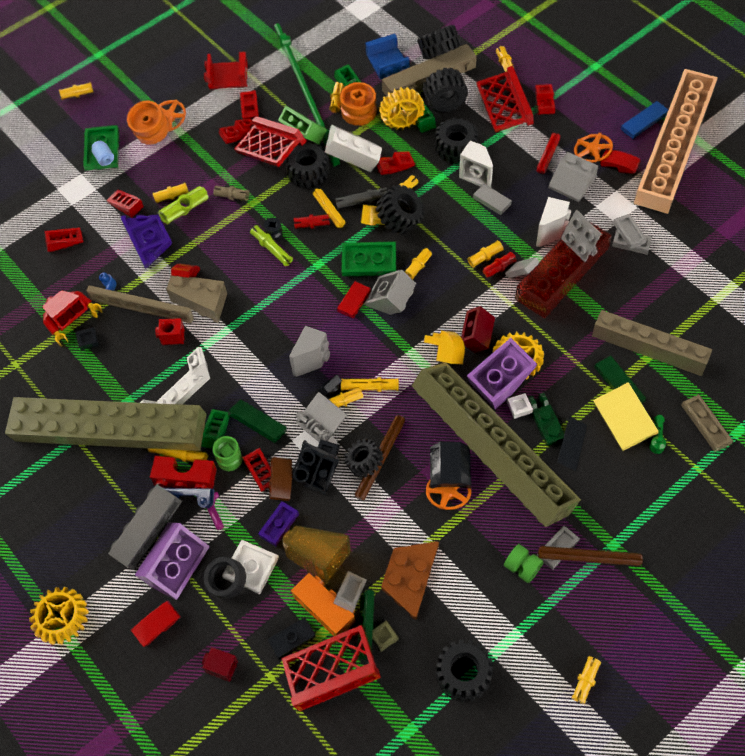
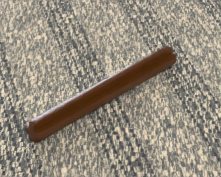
(385, 447)
(586, 555)

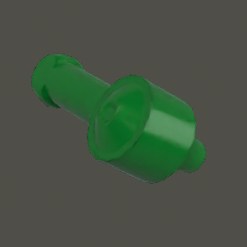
(658, 443)

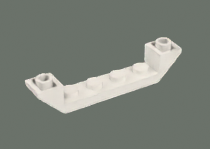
(189, 383)

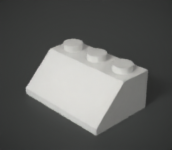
(352, 148)

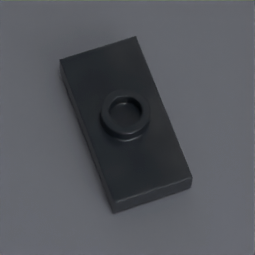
(291, 638)

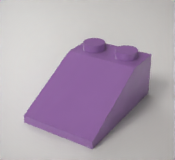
(502, 373)

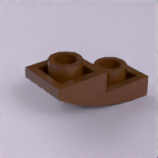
(280, 479)

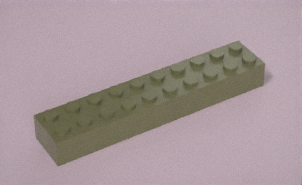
(106, 423)
(496, 444)

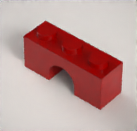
(199, 476)

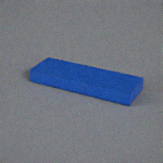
(644, 120)

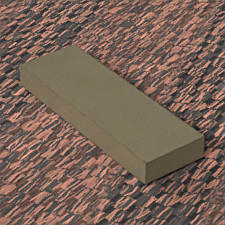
(707, 423)

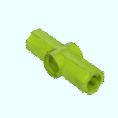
(175, 209)

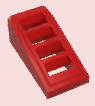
(130, 210)
(54, 241)
(252, 456)

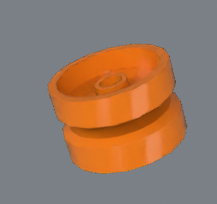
(358, 103)
(148, 122)

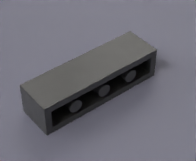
(144, 527)

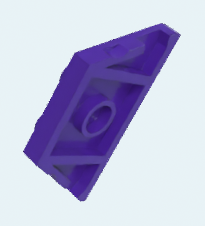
(147, 236)

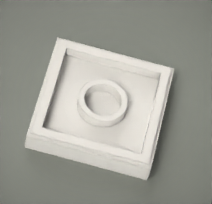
(257, 564)

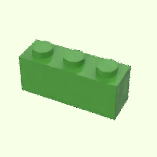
(308, 128)

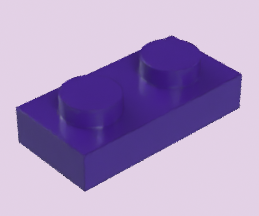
(278, 524)

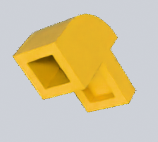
(450, 348)

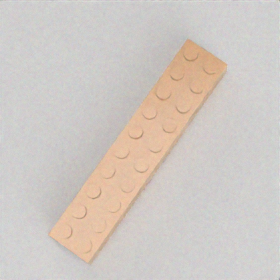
(675, 141)

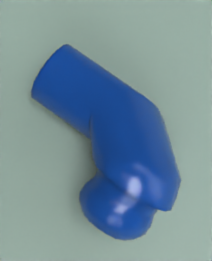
(108, 281)

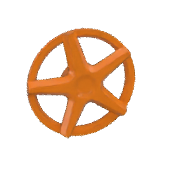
(171, 115)
(594, 147)
(447, 494)

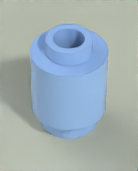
(102, 153)

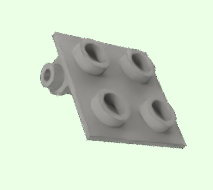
(581, 236)
(320, 418)

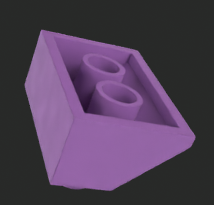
(172, 560)

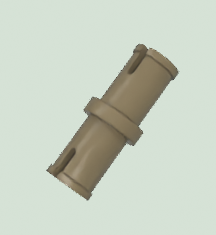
(231, 193)

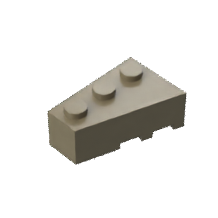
(199, 294)

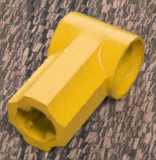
(369, 215)

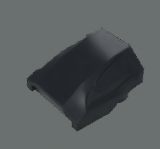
(450, 465)
(315, 468)

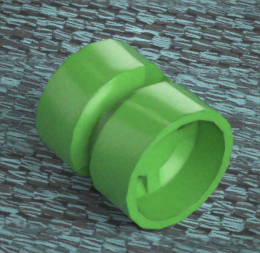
(227, 453)
(523, 563)

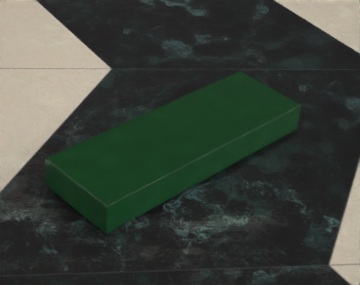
(615, 376)
(257, 421)
(366, 618)

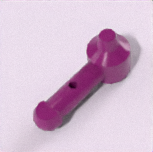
(214, 515)

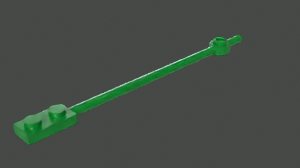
(285, 41)

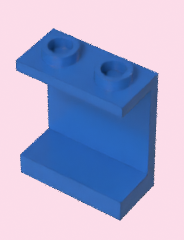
(386, 56)

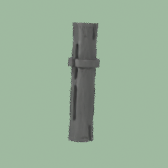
(360, 198)

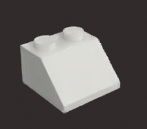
(476, 165)
(553, 221)

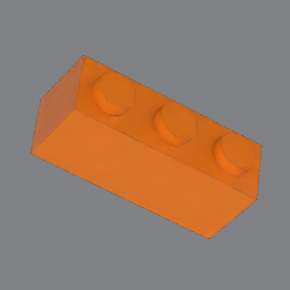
(319, 603)

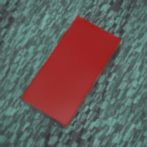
(354, 299)

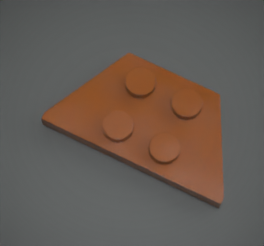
(409, 575)

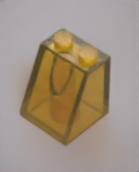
(317, 550)

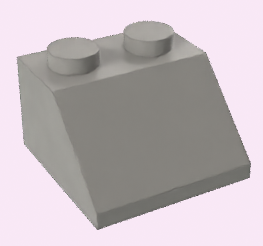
(573, 176)
(391, 292)
(309, 351)

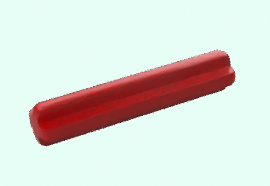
(548, 153)

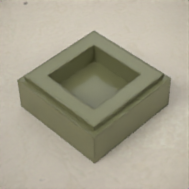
(384, 636)

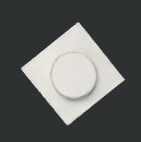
(519, 405)

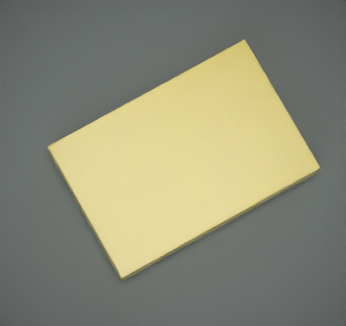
(625, 416)

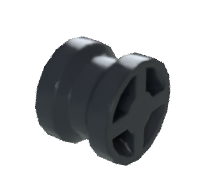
(269, 228)

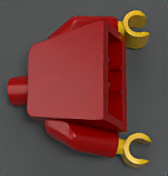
(64, 309)

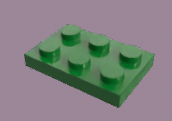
(108, 135)
(368, 258)

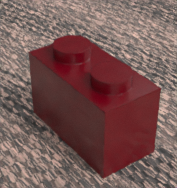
(477, 329)

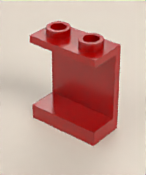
(226, 74)

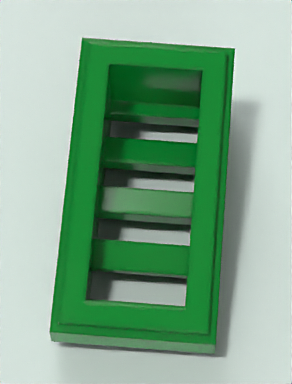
(346, 70)
(426, 121)
(209, 438)

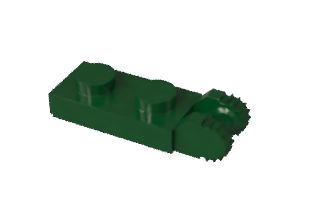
(546, 421)

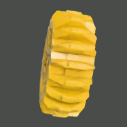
(391, 108)
(528, 345)
(43, 628)

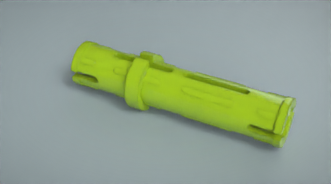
(265, 240)

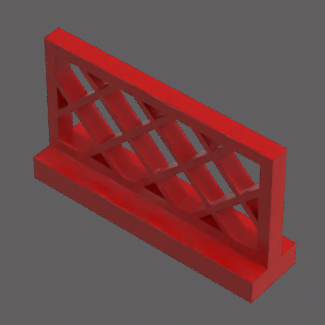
(518, 98)
(275, 131)
(332, 686)

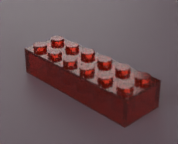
(557, 275)

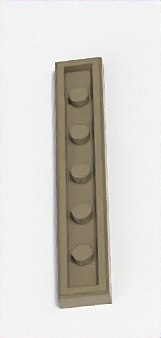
(140, 304)

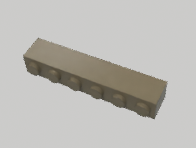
(414, 77)
(651, 342)

